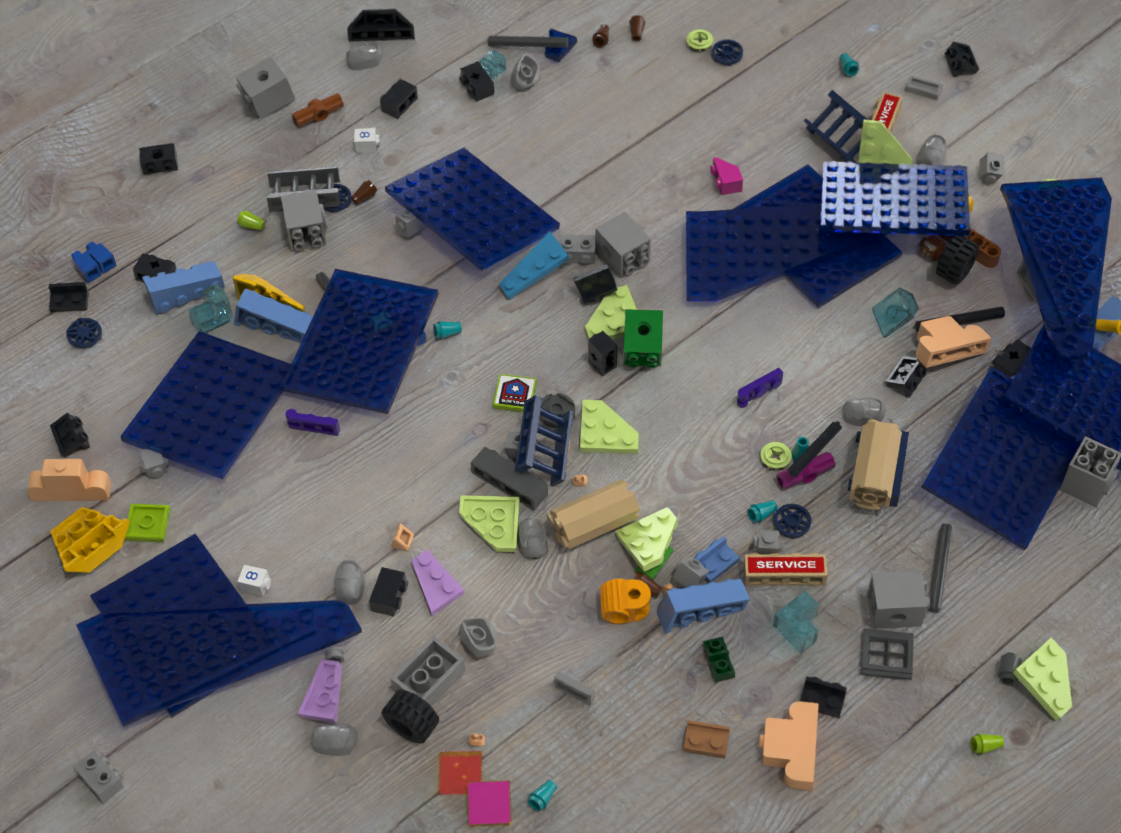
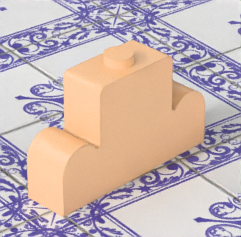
(946, 341)
(68, 482)
(792, 744)

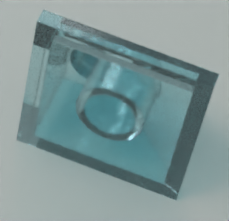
(895, 311)

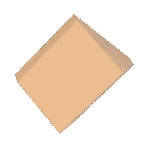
(402, 538)

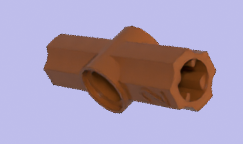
(317, 110)

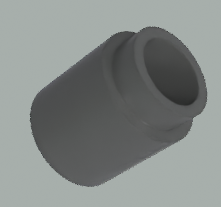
(1008, 664)

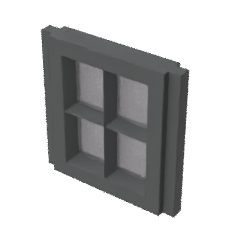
(887, 654)

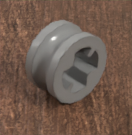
(334, 654)

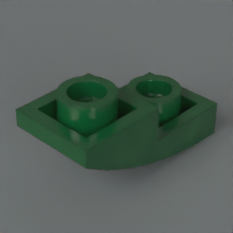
(718, 659)

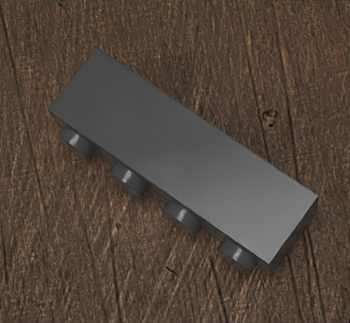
(502, 475)

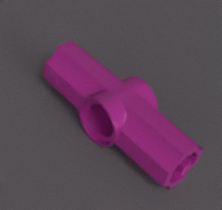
(817, 466)

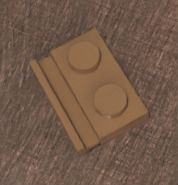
(706, 739)

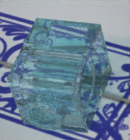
(493, 63)

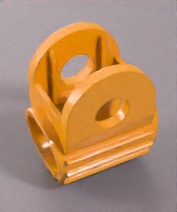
(620, 600)

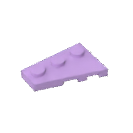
(436, 583)
(323, 693)

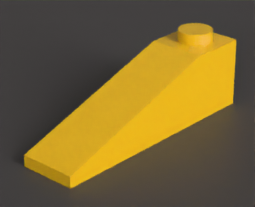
(262, 287)

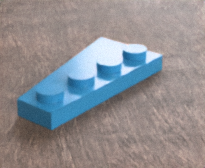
(535, 265)

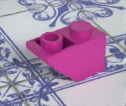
(727, 176)

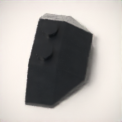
(380, 26)

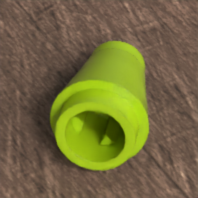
(251, 221)
(985, 743)

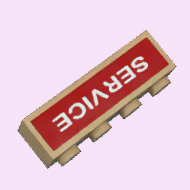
(887, 110)
(785, 569)

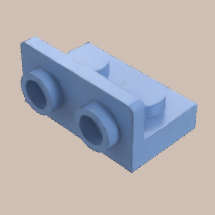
(717, 559)

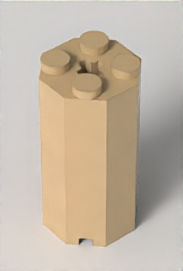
(875, 464)
(594, 514)

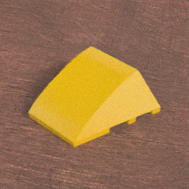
(88, 539)

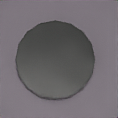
(558, 405)

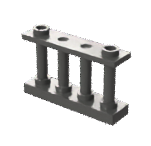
(312, 176)

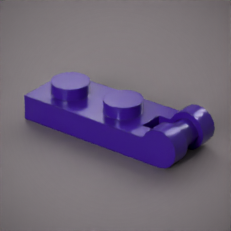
(759, 387)
(312, 423)

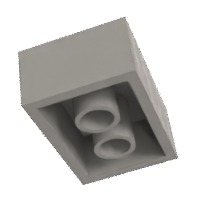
(429, 671)

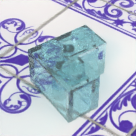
(213, 312)
(795, 623)

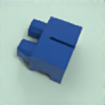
(93, 261)

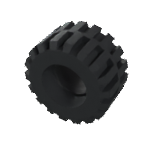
(957, 259)
(410, 716)

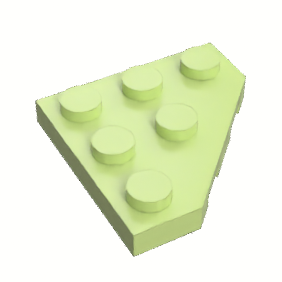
(880, 145)
(611, 314)
(605, 430)
(493, 519)
(649, 538)
(1047, 678)

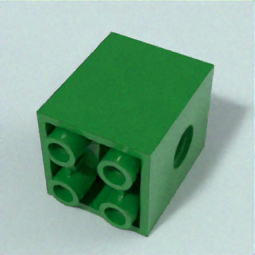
(643, 338)

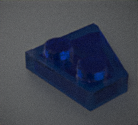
(557, 53)

